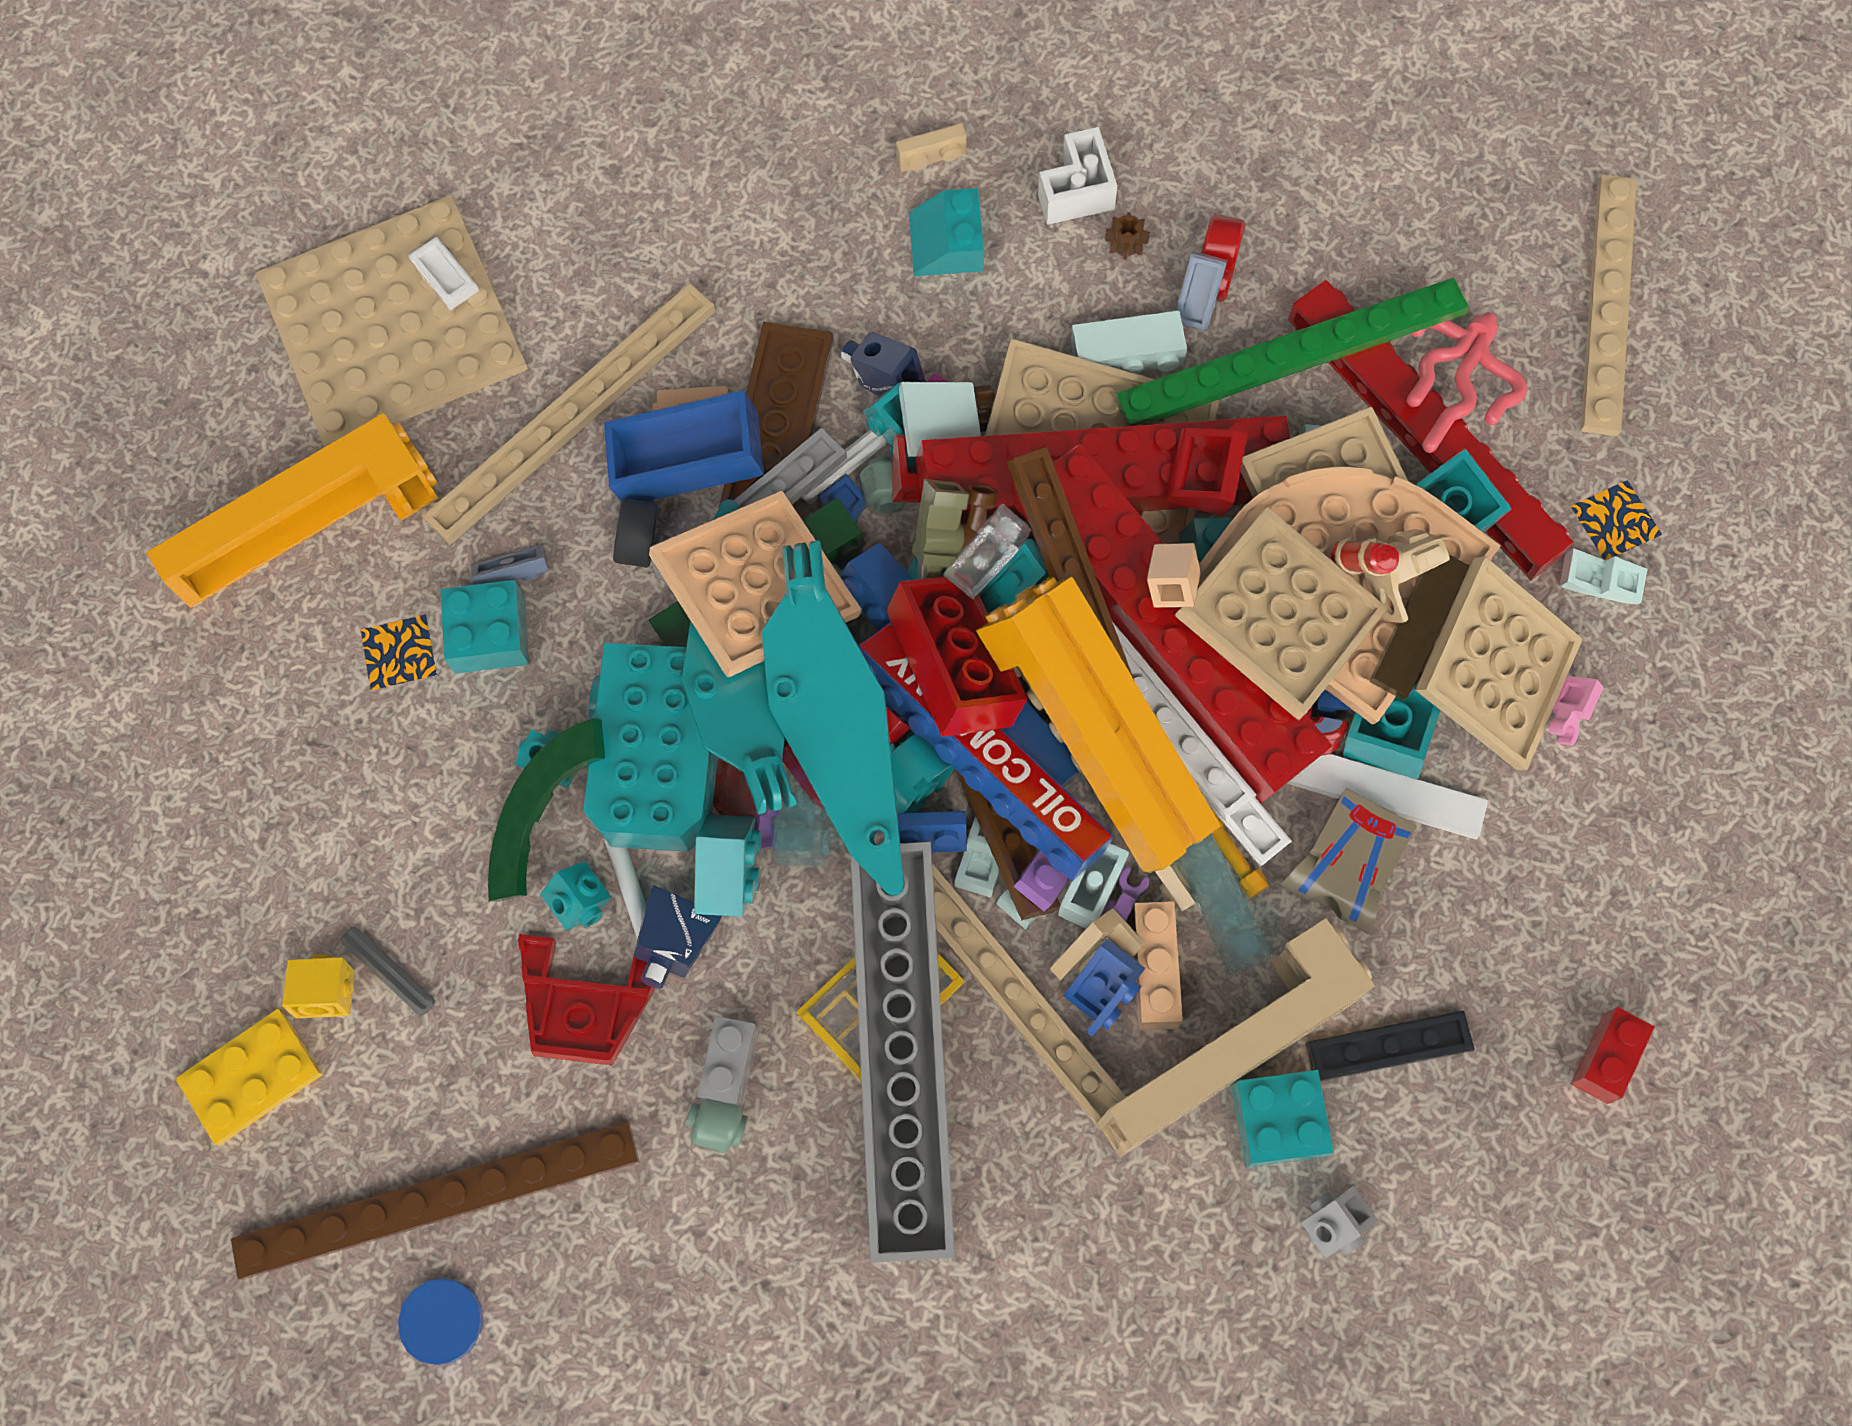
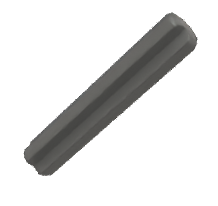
(387, 971)

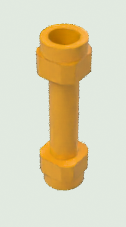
(1251, 881)

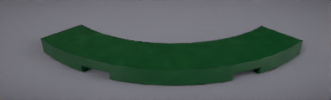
(529, 798)

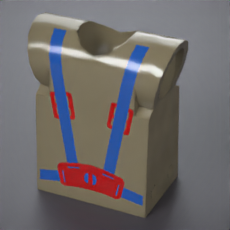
(1352, 859)

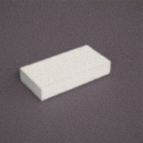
(443, 273)

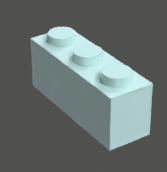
(1133, 342)

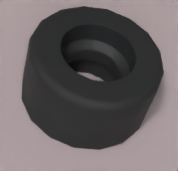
(635, 532)

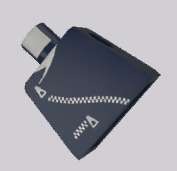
(882, 362)
(671, 936)

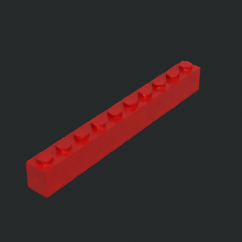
(1384, 384)

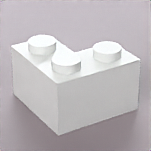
(1083, 184)

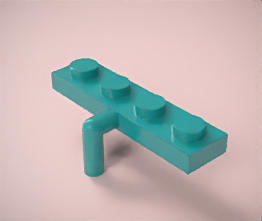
(1018, 574)

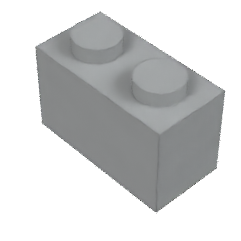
(728, 1061)

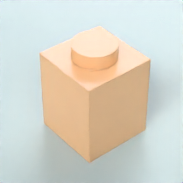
(1174, 575)

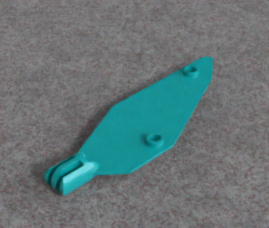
(833, 715)
(736, 717)

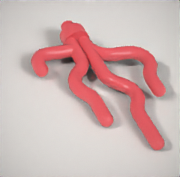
(1474, 342)

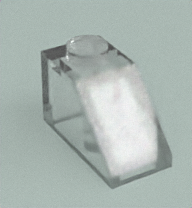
(988, 551)

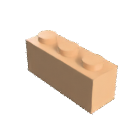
(1160, 993)

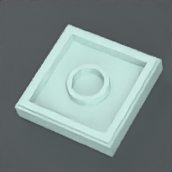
(937, 412)

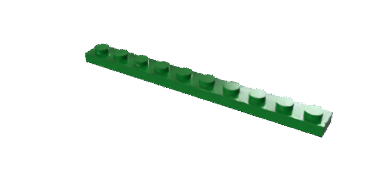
(1291, 353)

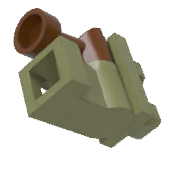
(939, 529)

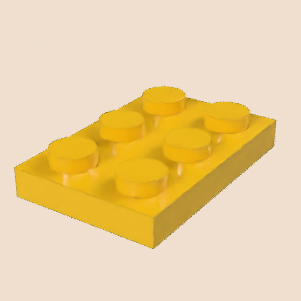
(248, 1077)

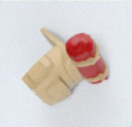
(1391, 563)

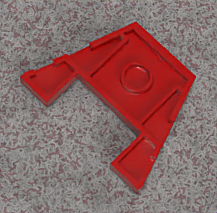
(577, 1017)

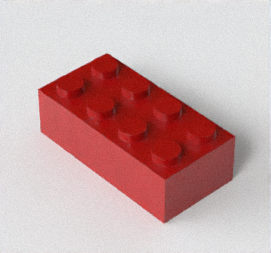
(950, 660)

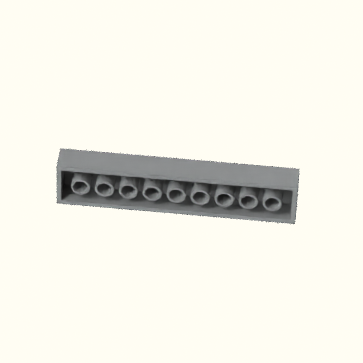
(903, 1064)

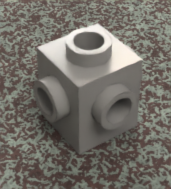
(1339, 1222)

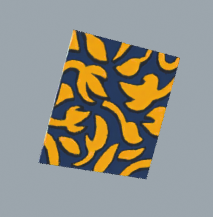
(1616, 520)
(398, 652)

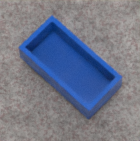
(684, 448)

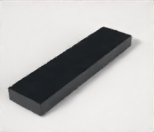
(1390, 1046)

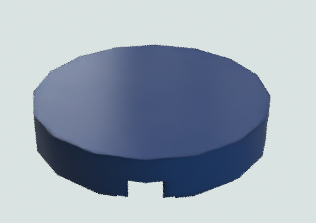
(440, 1321)

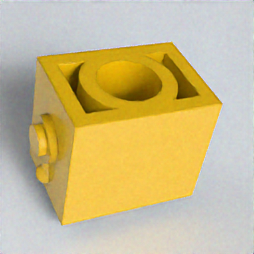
(318, 987)

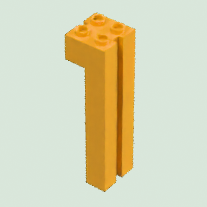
(295, 507)
(1101, 719)

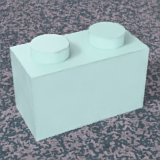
(1093, 888)

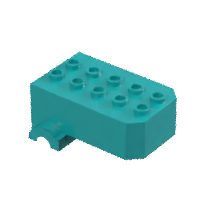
(655, 769)

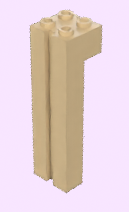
(1321, 984)

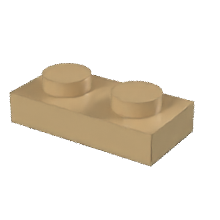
(931, 147)

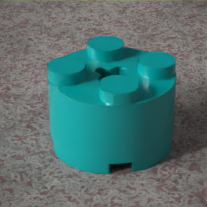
(916, 772)

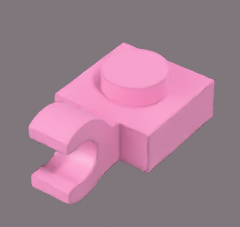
(1574, 702)

